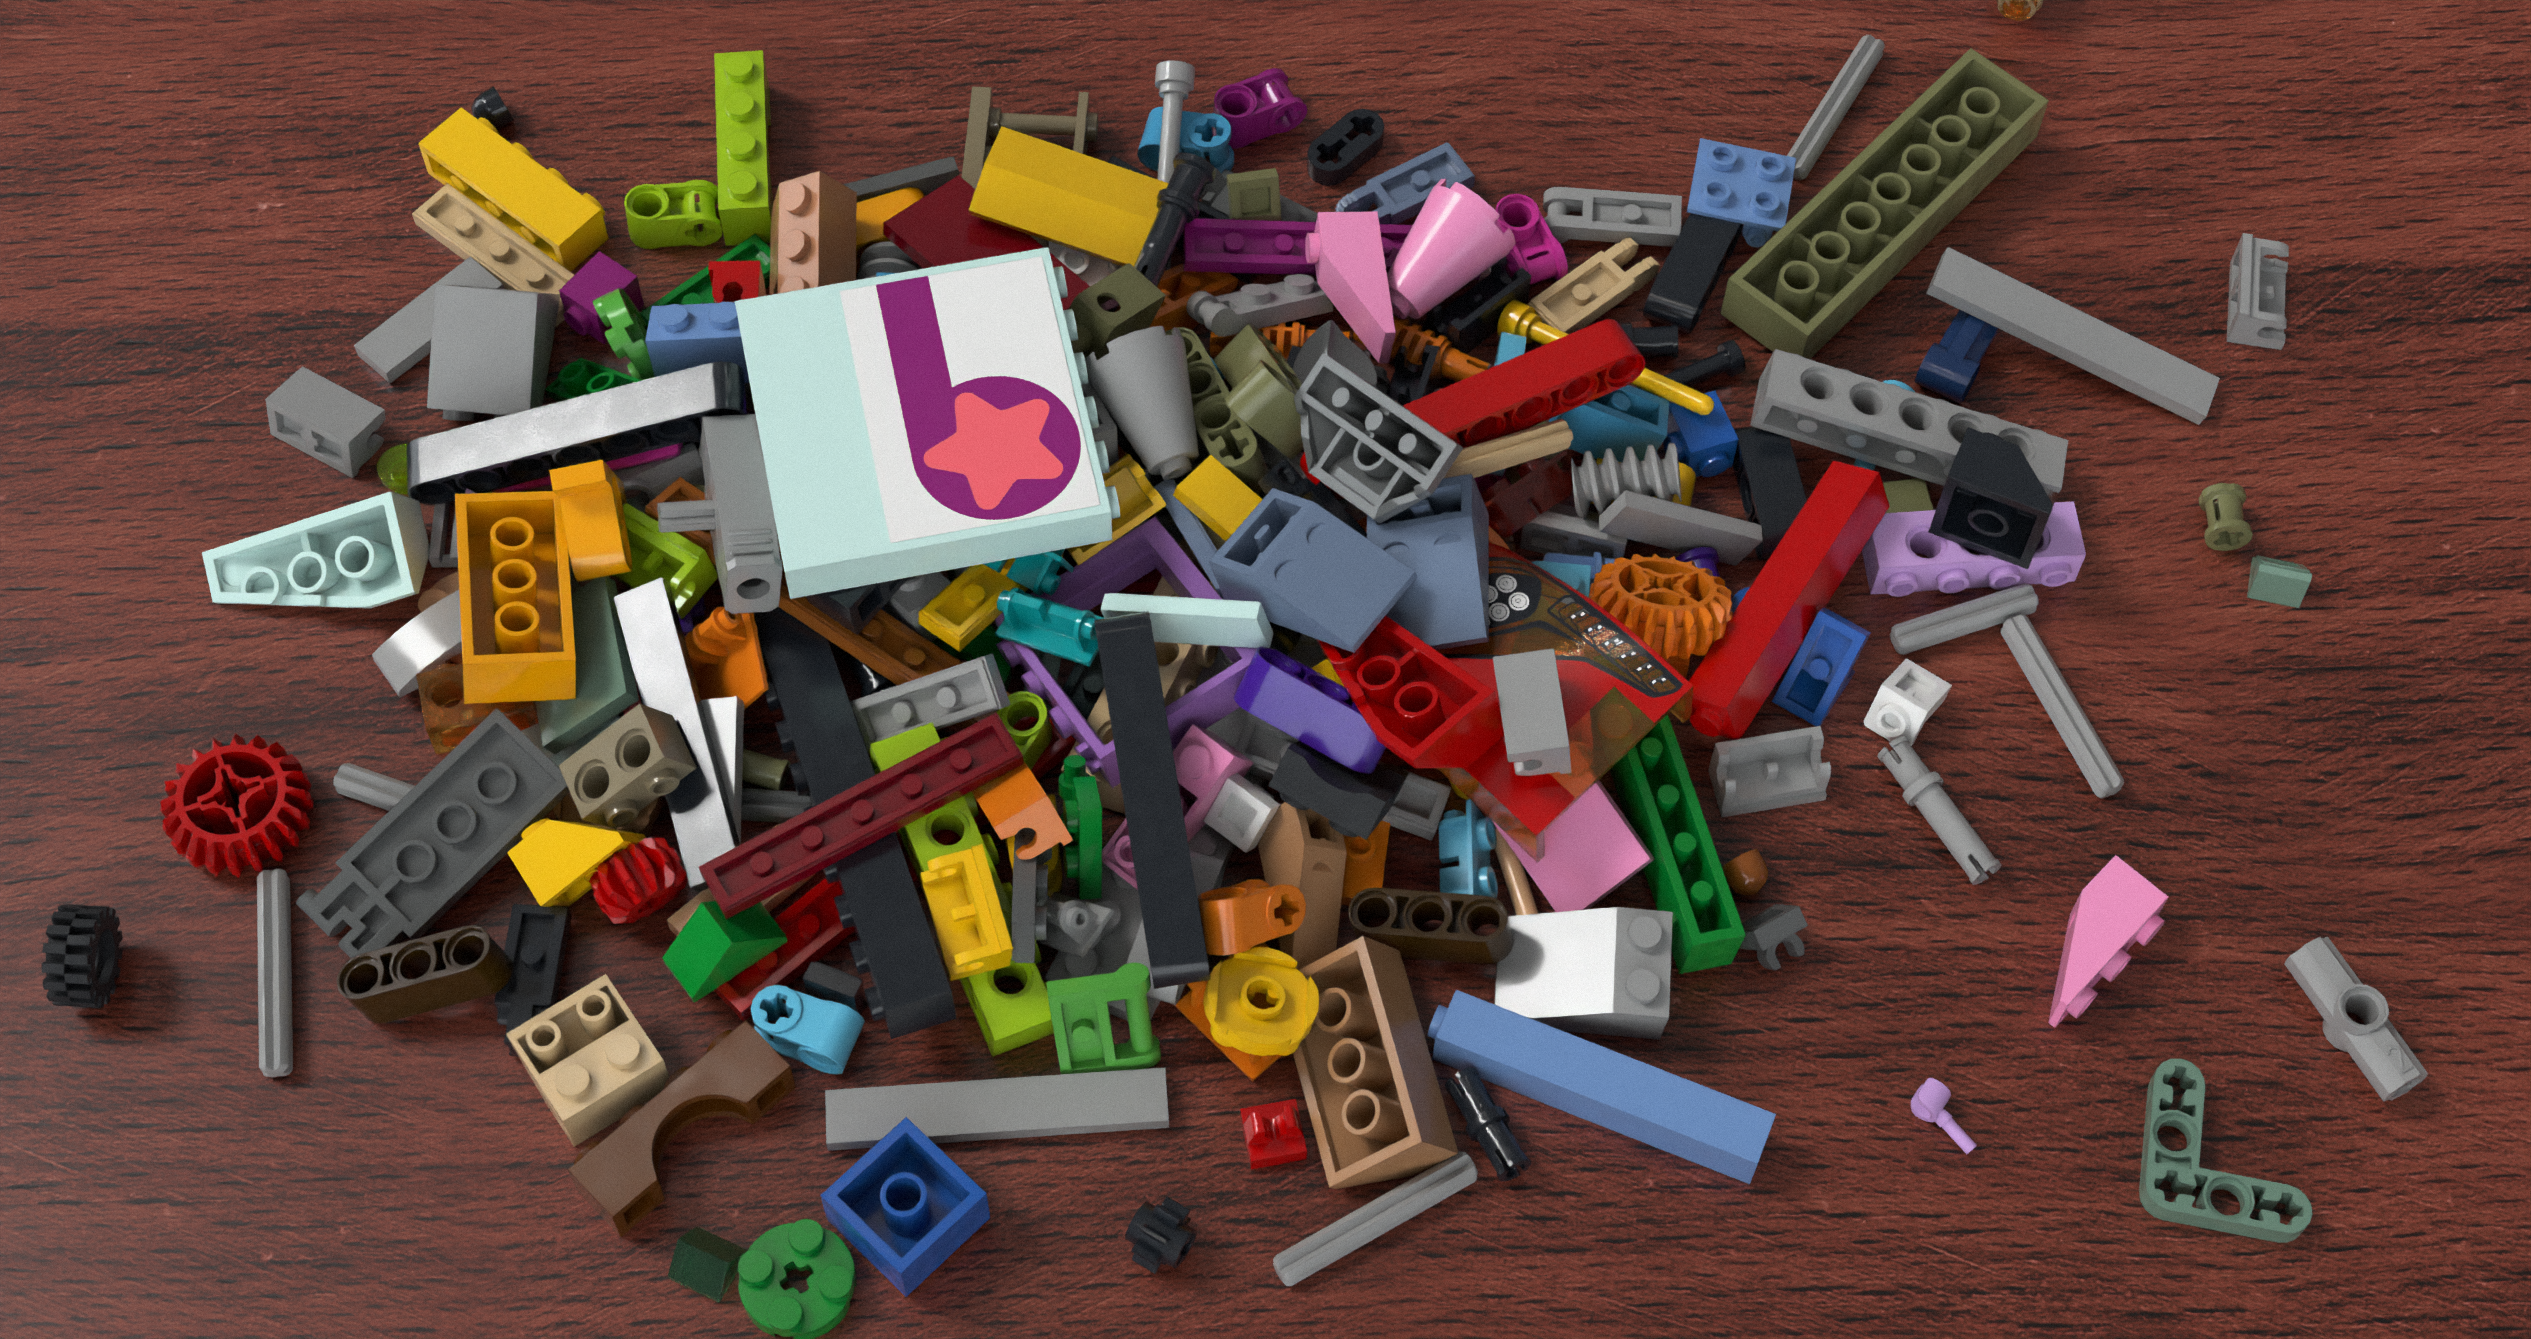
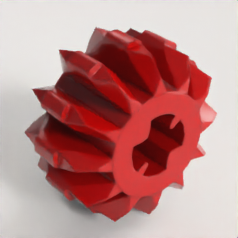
(638, 880)

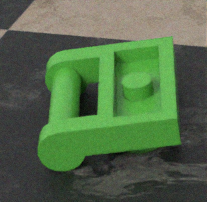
(1084, 1022)

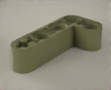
(1262, 389)
(1217, 425)

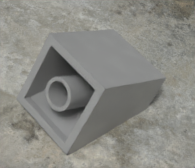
(489, 350)

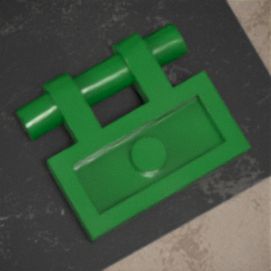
(1084, 823)

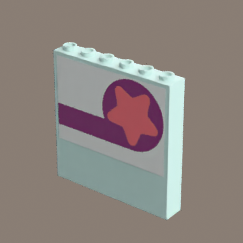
(925, 422)

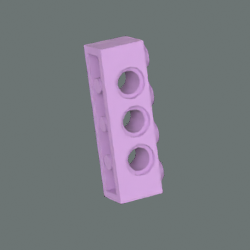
(1950, 568)

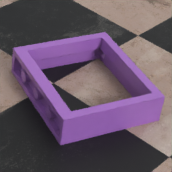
(1085, 588)

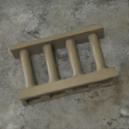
(987, 120)

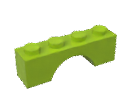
(742, 145)

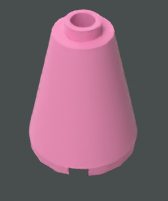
(1445, 249)

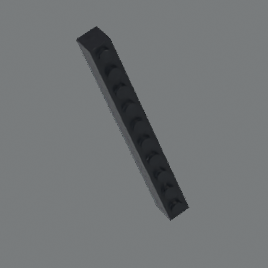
(874, 881)

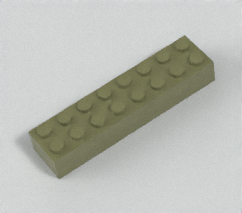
(1884, 207)

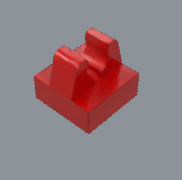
(1273, 1134)

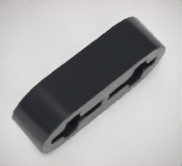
(1351, 152)

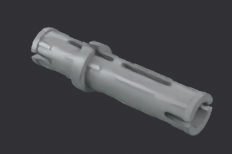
(1925, 792)

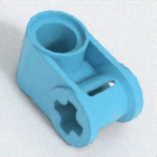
(814, 1032)

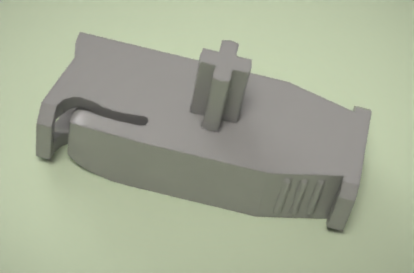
(735, 512)

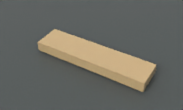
(497, 248)

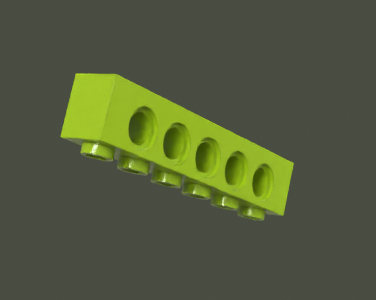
(1003, 1018)

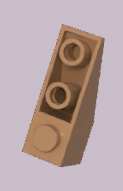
(1310, 855)

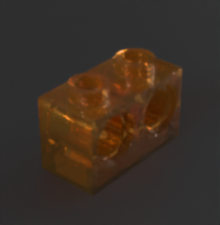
(452, 725)

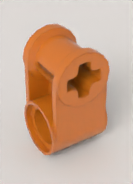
(1248, 915)

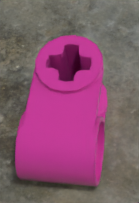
(1535, 245)

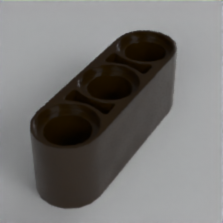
(1451, 941)
(425, 974)

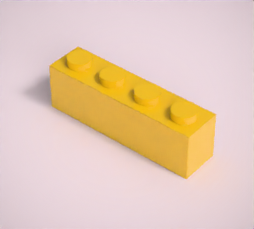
(515, 188)

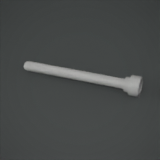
(1174, 83)

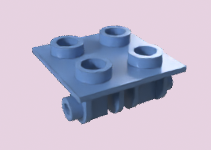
(1742, 188)

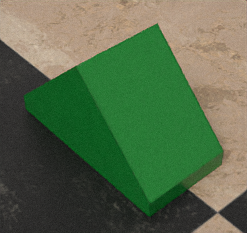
(718, 948)

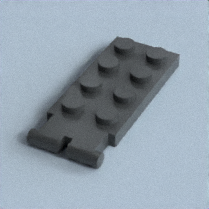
(438, 839)

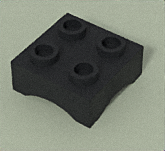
(1346, 797)

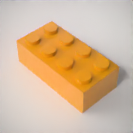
(514, 598)

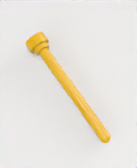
(1523, 321)

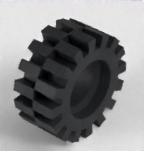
(82, 956)

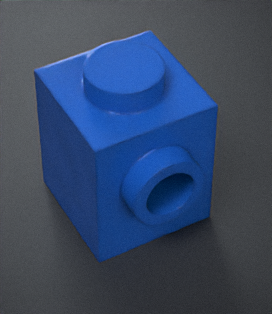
(1702, 441)

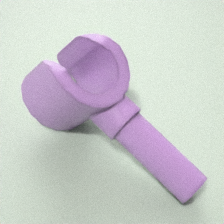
(1929, 1105)

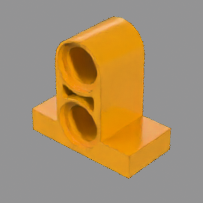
(593, 519)

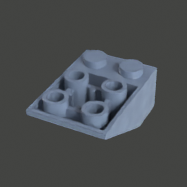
(1449, 551)
(1310, 571)

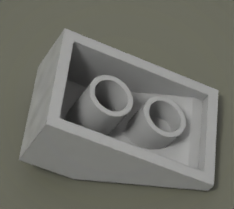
(1590, 971)

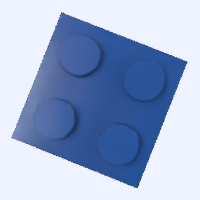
(906, 1206)

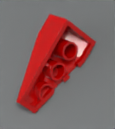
(1418, 699)

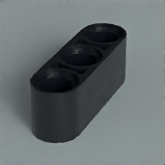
(1691, 271)
(1768, 484)

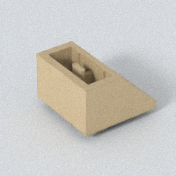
(589, 1059)

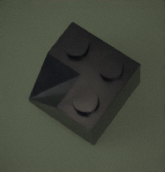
(1993, 500)

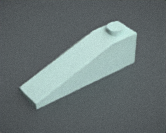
(334, 559)

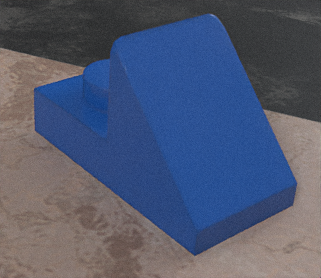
(1821, 667)

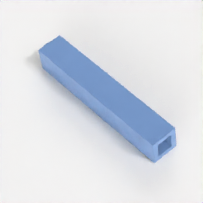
(1601, 1085)

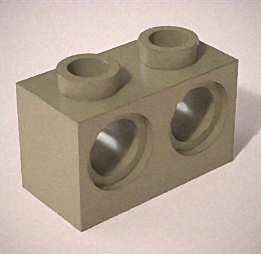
(627, 767)

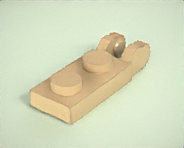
(1593, 288)

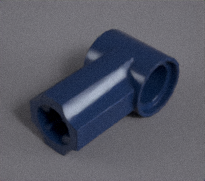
(1956, 360)

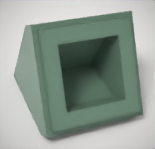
(2278, 581)

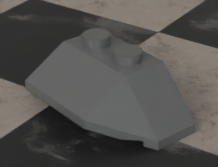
(1368, 442)

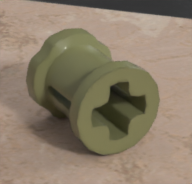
(2225, 517)

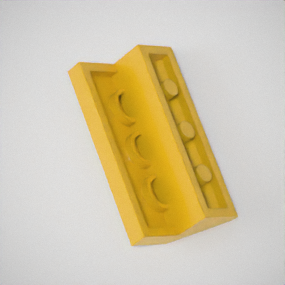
(1066, 197)

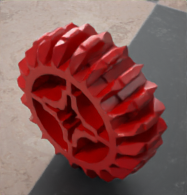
(206, 803)

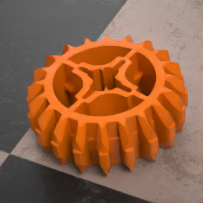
(1665, 602)

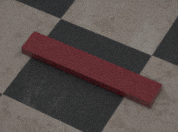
(861, 815)

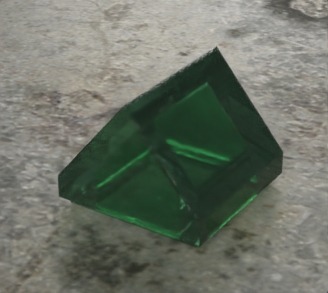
(705, 1263)

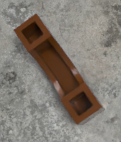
(734, 1079)

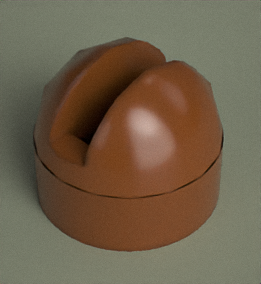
(1746, 873)

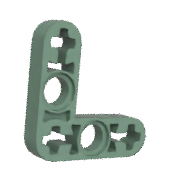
(2184, 1172)

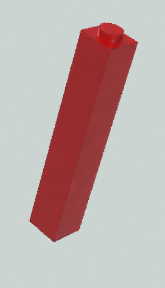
(1786, 599)

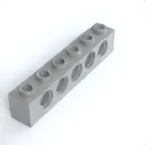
(1885, 421)

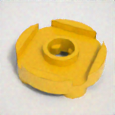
(1253, 1029)

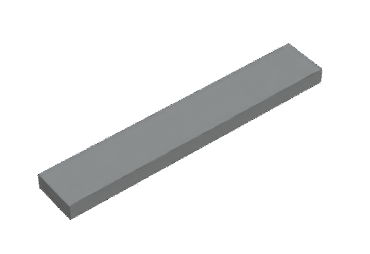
(2073, 336)
(1000, 1107)

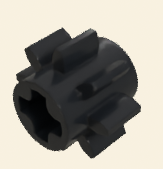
(1160, 1234)

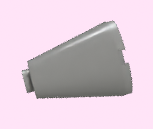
(1150, 397)

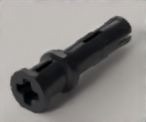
(1176, 207)

